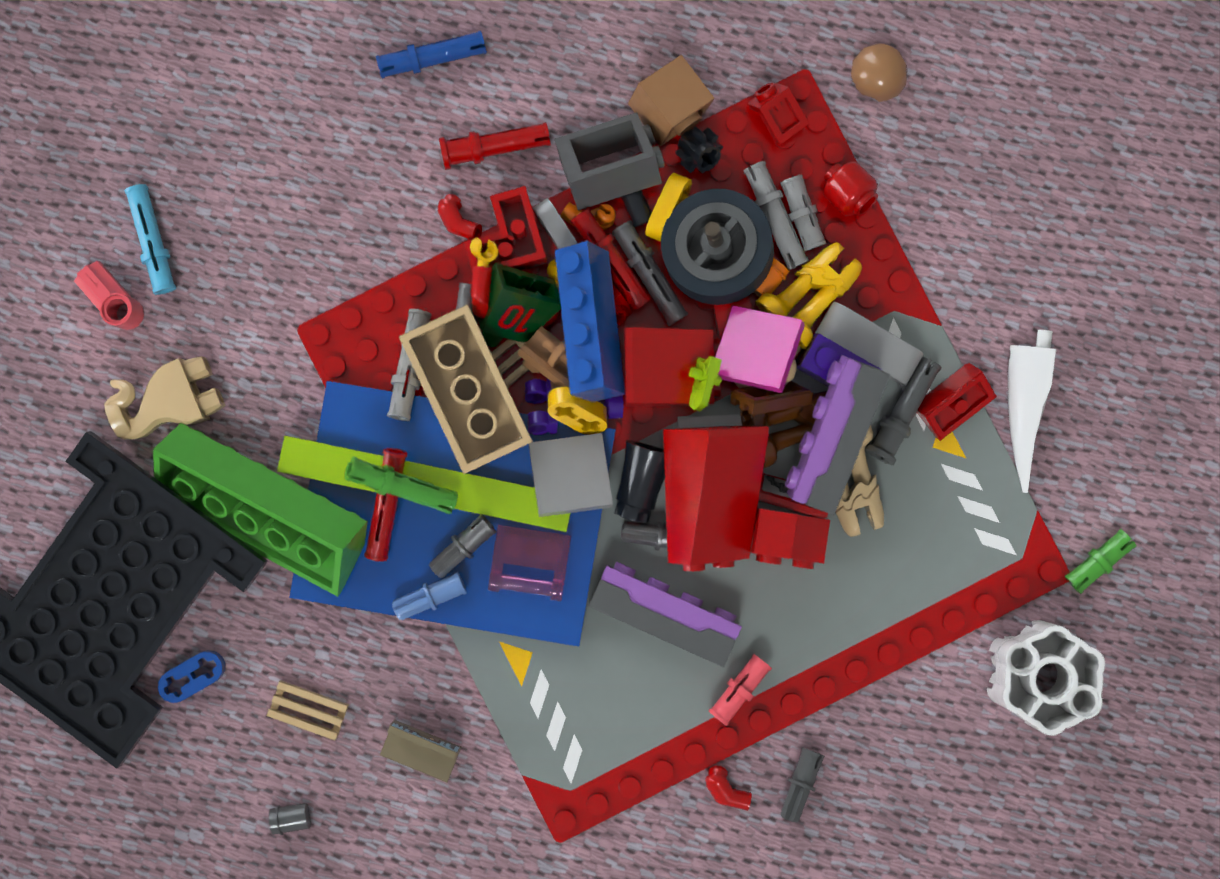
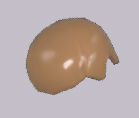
(879, 72)

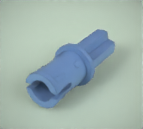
(429, 596)

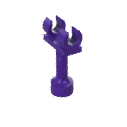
(541, 422)

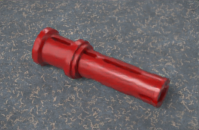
(476, 147)

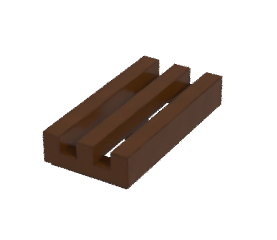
(763, 401)

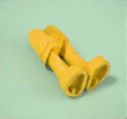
(814, 275)

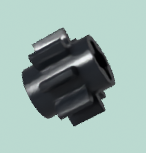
(699, 150)

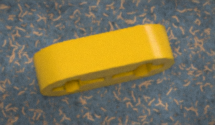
(674, 192)
(576, 412)

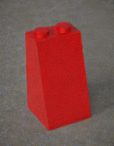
(712, 493)

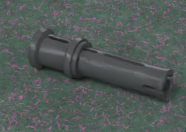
(896, 426)

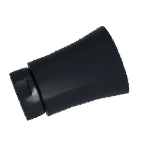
(640, 481)

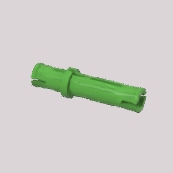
(388, 481)

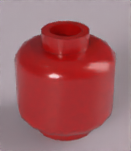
(850, 189)

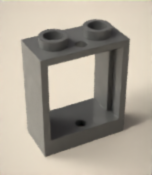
(614, 178)

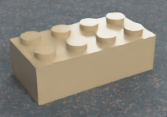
(465, 389)

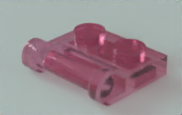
(532, 550)

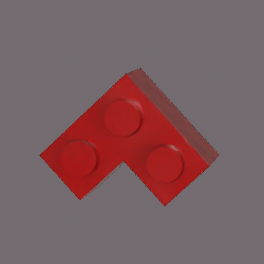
(518, 238)
(789, 537)

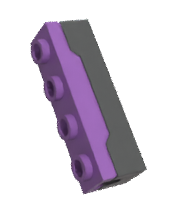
(837, 434)
(665, 615)

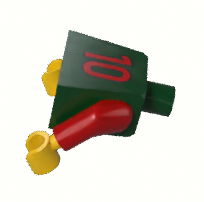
(511, 300)

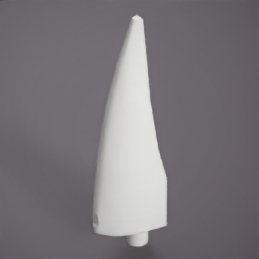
(1028, 389)

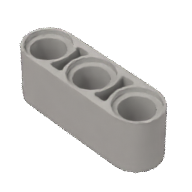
(870, 342)

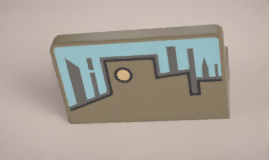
(420, 750)

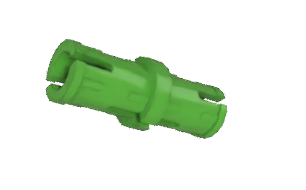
(1100, 561)

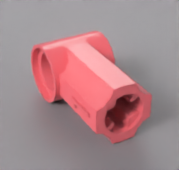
(108, 296)

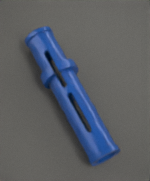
(430, 54)

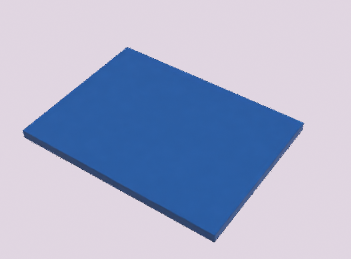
(359, 421)

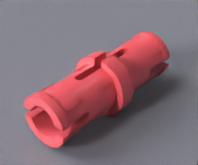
(740, 689)

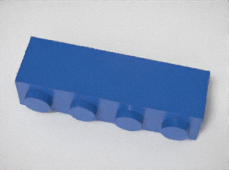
(589, 322)

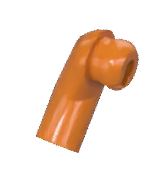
(604, 214)

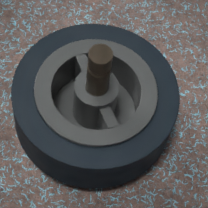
(717, 246)

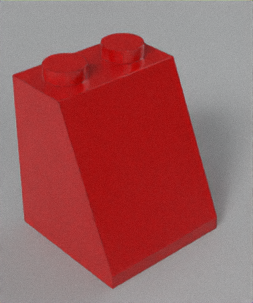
(660, 363)

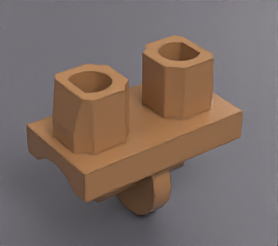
(548, 356)

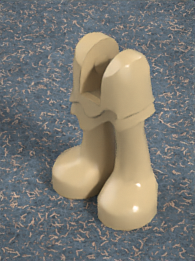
(861, 494)

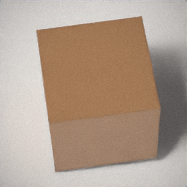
(671, 100)

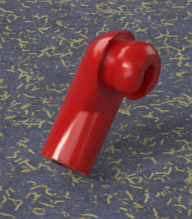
(449, 213)
(722, 790)

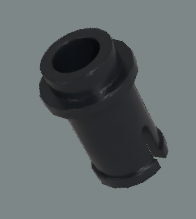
(637, 208)

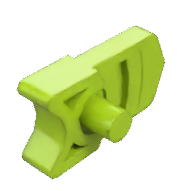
(705, 377)

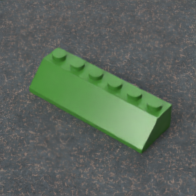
(262, 508)

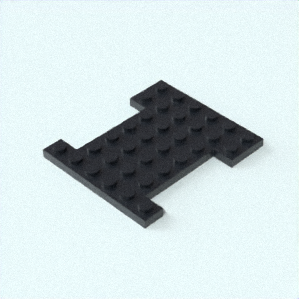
(111, 600)

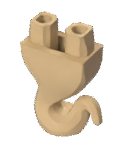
(167, 398)

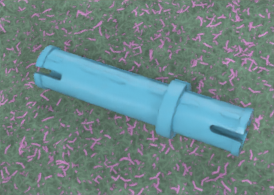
(140, 201)

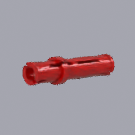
(621, 273)
(384, 511)

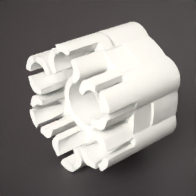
(1077, 685)

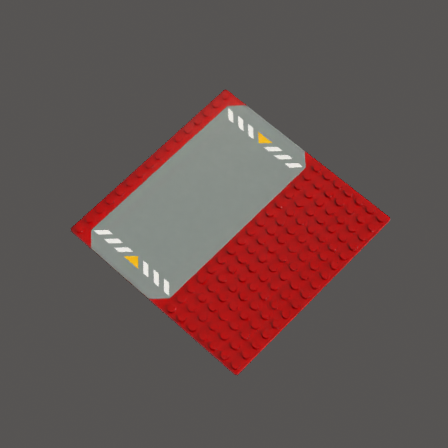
(630, 710)

